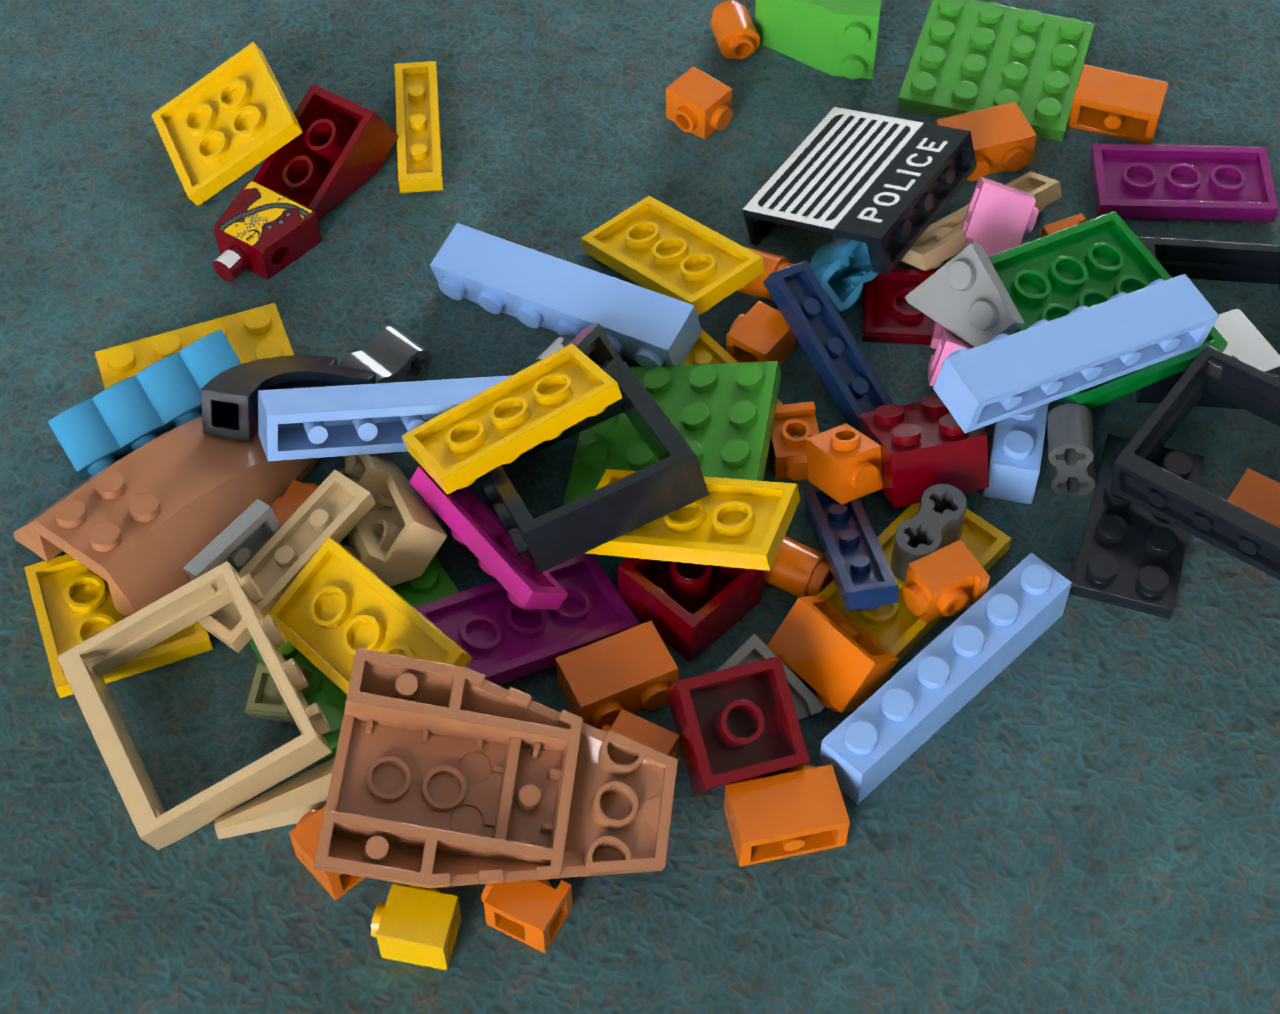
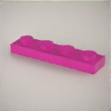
(482, 533)

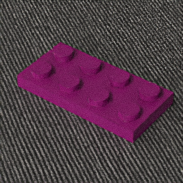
(1183, 182)
(518, 642)

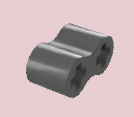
(392, 357)
(1071, 450)
(932, 528)

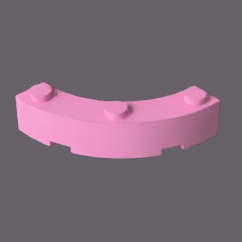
(997, 221)

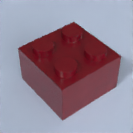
(925, 448)
(688, 600)
(737, 724)

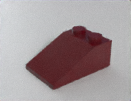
(332, 156)

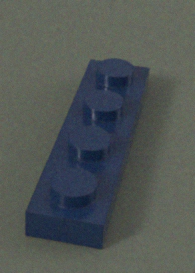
(826, 341)
(851, 551)

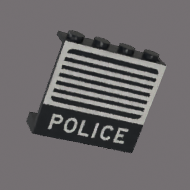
(865, 182)

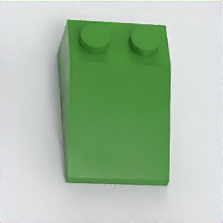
(823, 33)

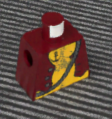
(263, 233)

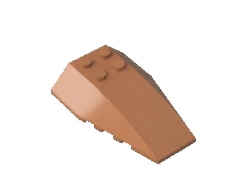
(159, 510)
(483, 785)

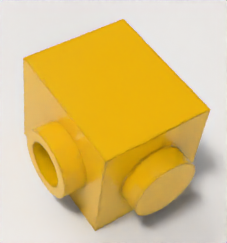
(417, 926)

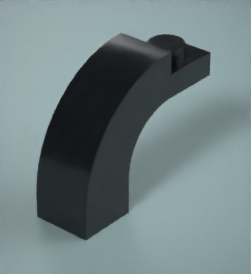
(232, 396)

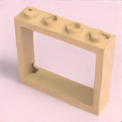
(146, 628)

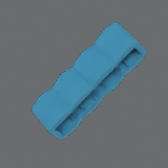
(842, 270)
(141, 405)

